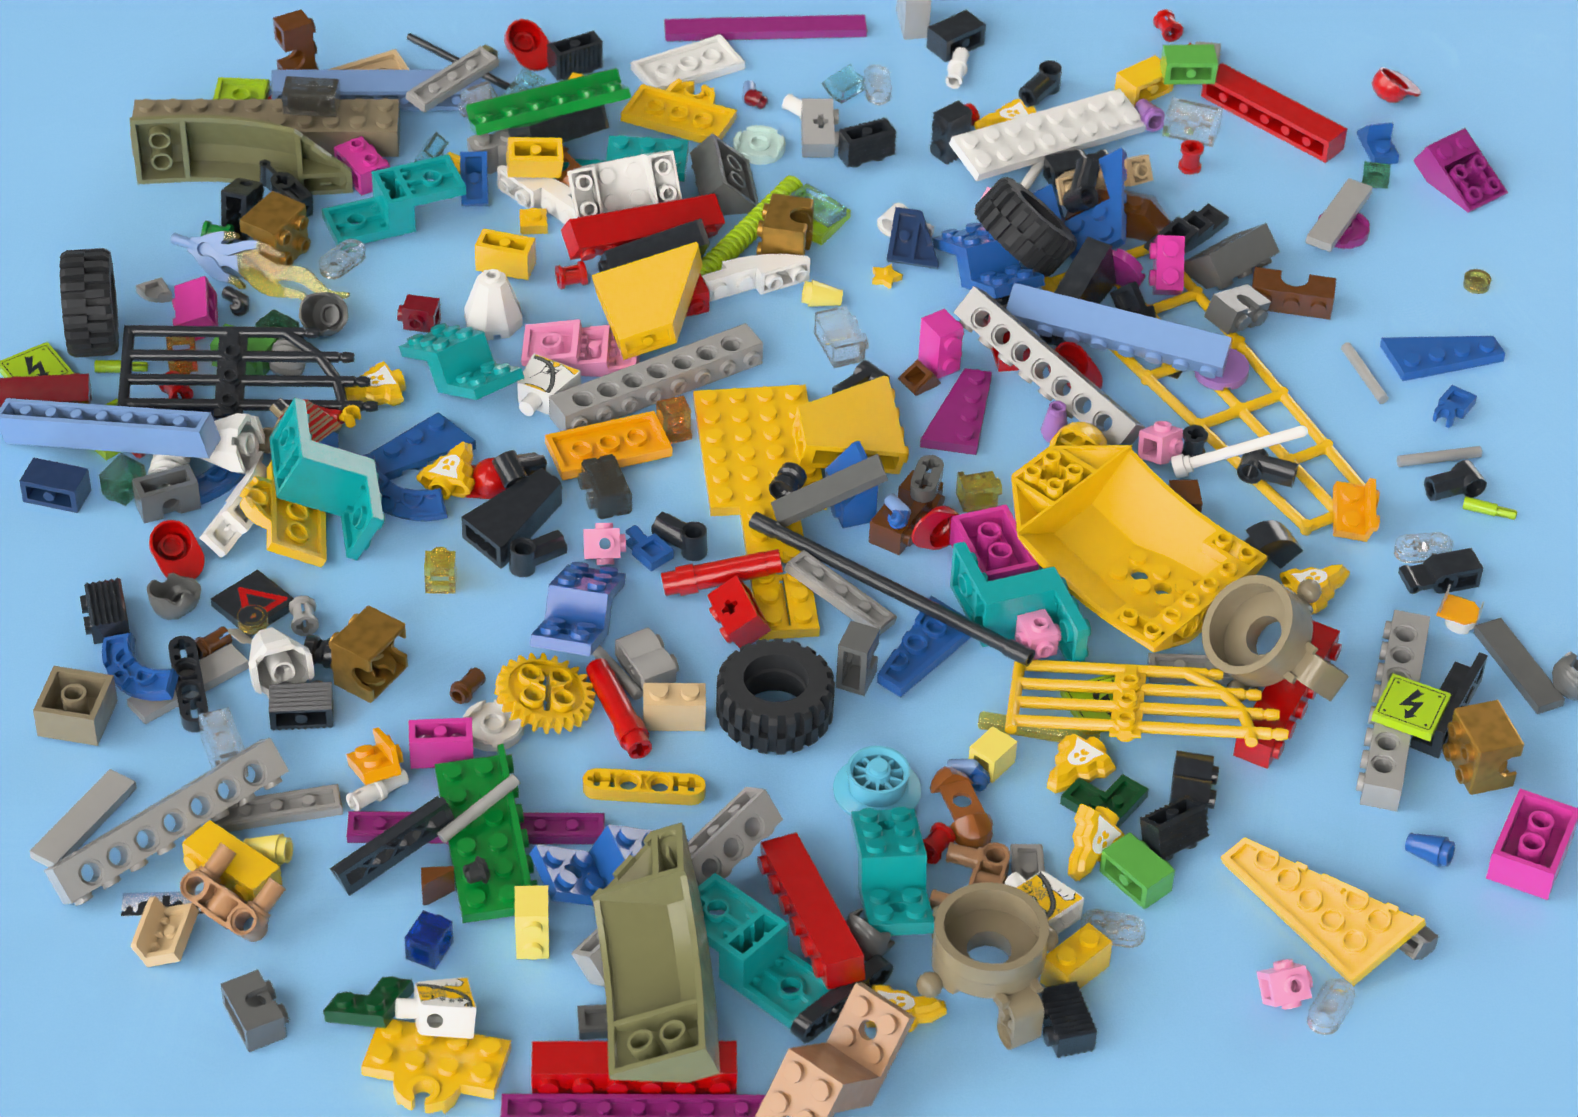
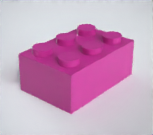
(994, 540)
(1533, 844)

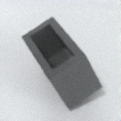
(1237, 309)
(179, 497)
(856, 658)
(253, 1011)

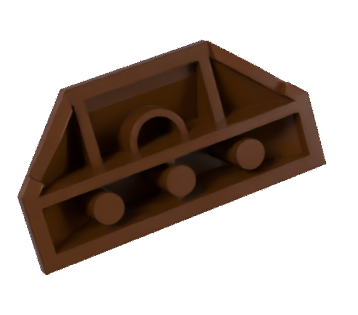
(1142, 211)

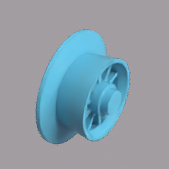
(876, 780)

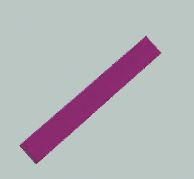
(766, 27)
(541, 827)
(630, 1105)

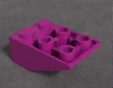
(1460, 171)

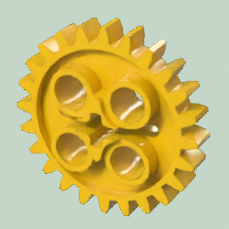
(523, 693)

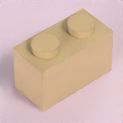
(674, 706)

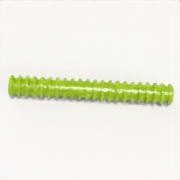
(745, 231)

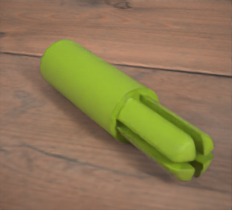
(113, 366)
(1488, 508)

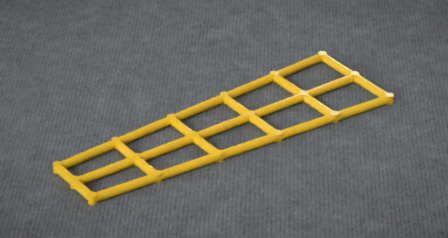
(1242, 410)

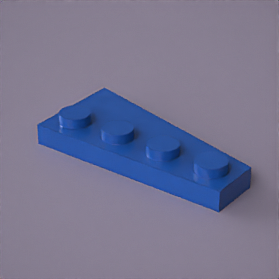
(1438, 355)
(419, 445)
(920, 652)

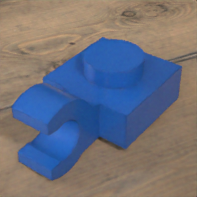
(648, 550)

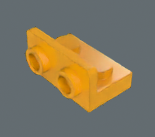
(1355, 510)
(376, 761)

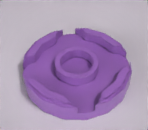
(1234, 375)

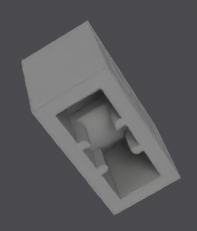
(818, 127)

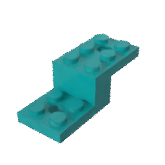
(625, 146)
(394, 200)
(460, 361)
(892, 871)
(756, 952)

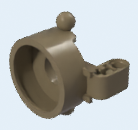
(1243, 613)
(998, 918)

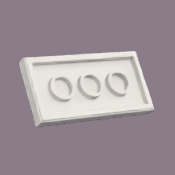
(691, 62)

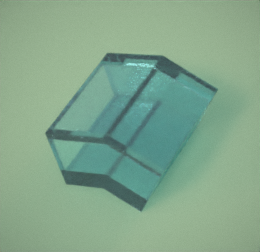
(844, 84)
(433, 147)

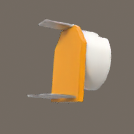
(1459, 613)

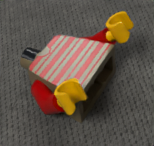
(321, 419)

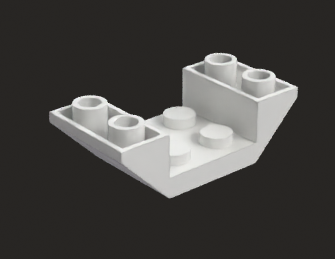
(624, 183)

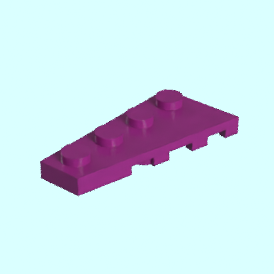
(961, 415)

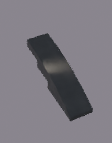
(1195, 226)

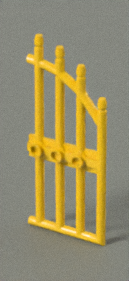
(1129, 704)

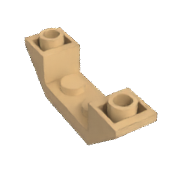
(1137, 169)

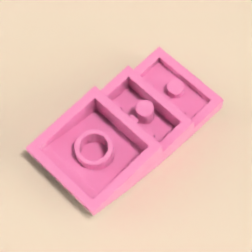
(585, 348)

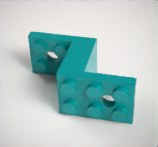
(326, 479)
(1001, 600)

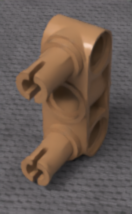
(988, 865)
(225, 905)

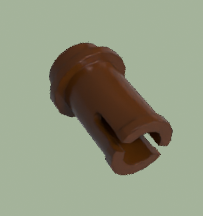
(212, 643)
(463, 690)

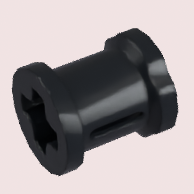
(1194, 440)

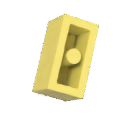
(532, 922)

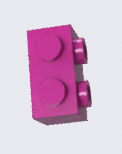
(362, 160)
(1168, 265)
(195, 304)
(940, 343)
(439, 741)

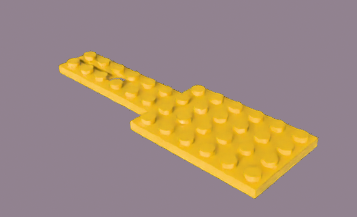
(742, 446)

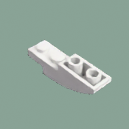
(538, 194)
(761, 272)
(231, 520)

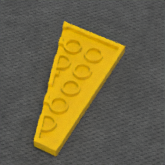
(1329, 915)

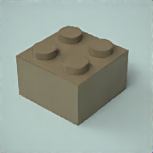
(75, 705)

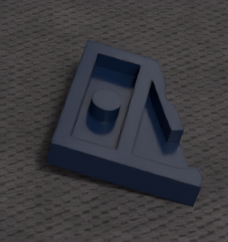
(910, 240)

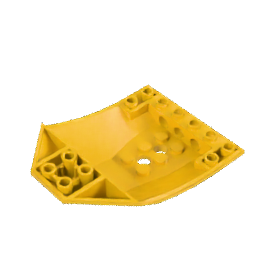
(1107, 516)

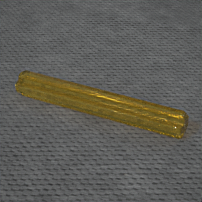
(989, 719)

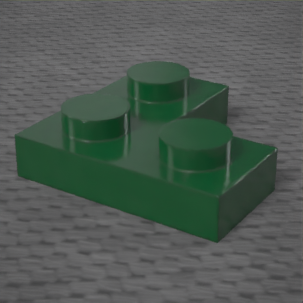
(1121, 797)
(369, 1010)

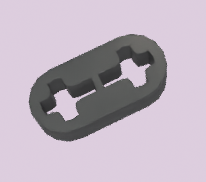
(922, 477)

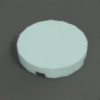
(760, 144)

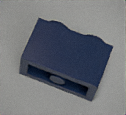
(55, 485)

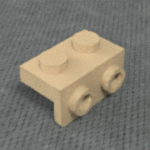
(163, 932)

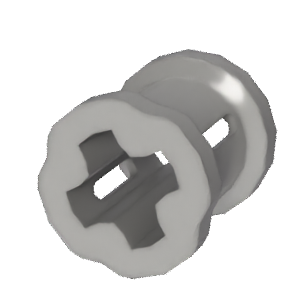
(298, 615)

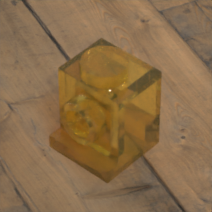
(978, 491)
(442, 564)

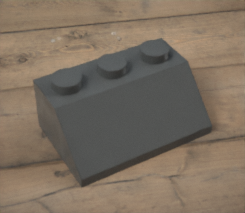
(725, 173)
(1232, 257)

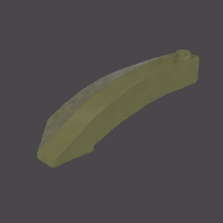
(230, 148)
(657, 966)

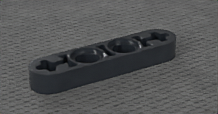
(188, 683)
(828, 1007)

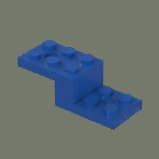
(985, 262)
(578, 609)
(578, 874)

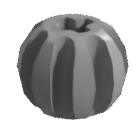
(286, 368)

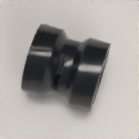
(788, 479)
(319, 649)

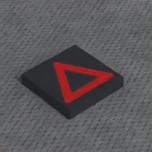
(252, 590)

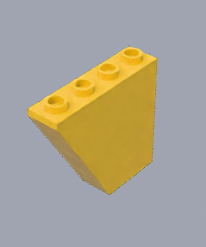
(649, 298)
(859, 413)

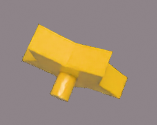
(885, 276)

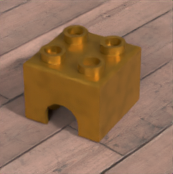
(280, 224)
(786, 225)
(366, 654)
(1480, 745)

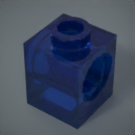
(429, 939)

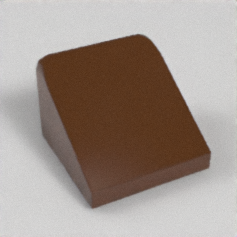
(918, 378)
(436, 883)

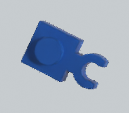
(1454, 403)

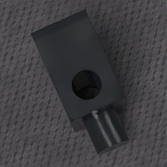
(237, 200)

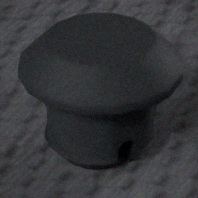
(477, 871)

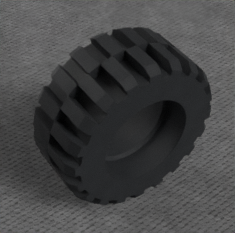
(1025, 226)
(89, 302)
(775, 724)

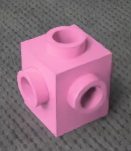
(1160, 442)
(591, 543)
(1038, 633)
(1285, 984)

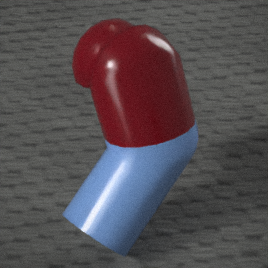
(753, 97)

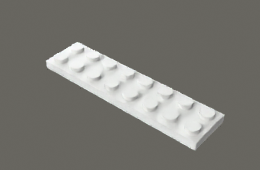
(1047, 132)

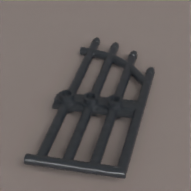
(231, 368)

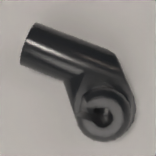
(239, 300)

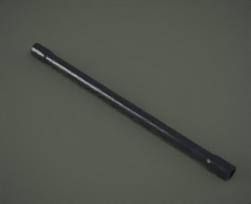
(1008, 647)

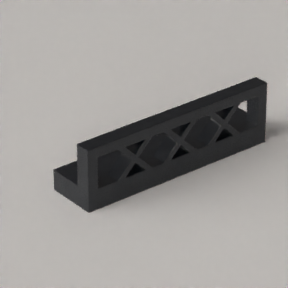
(1462, 684)
(392, 845)

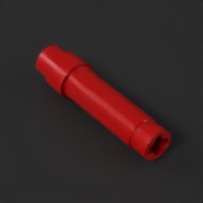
(691, 578)
(627, 725)

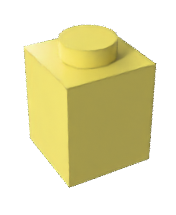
(994, 752)

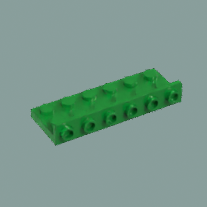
(546, 101)
(491, 836)

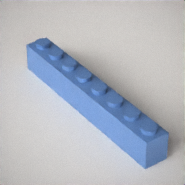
(371, 84)
(1120, 331)
(108, 428)

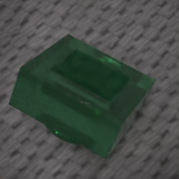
(1376, 174)

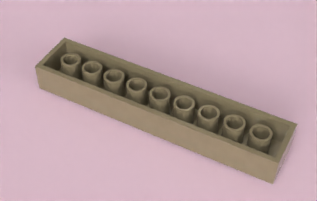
(371, 118)

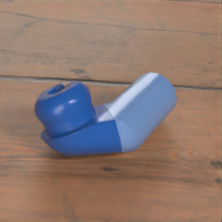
(900, 511)
(974, 770)

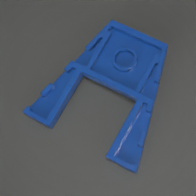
(1104, 221)

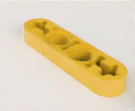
(644, 782)

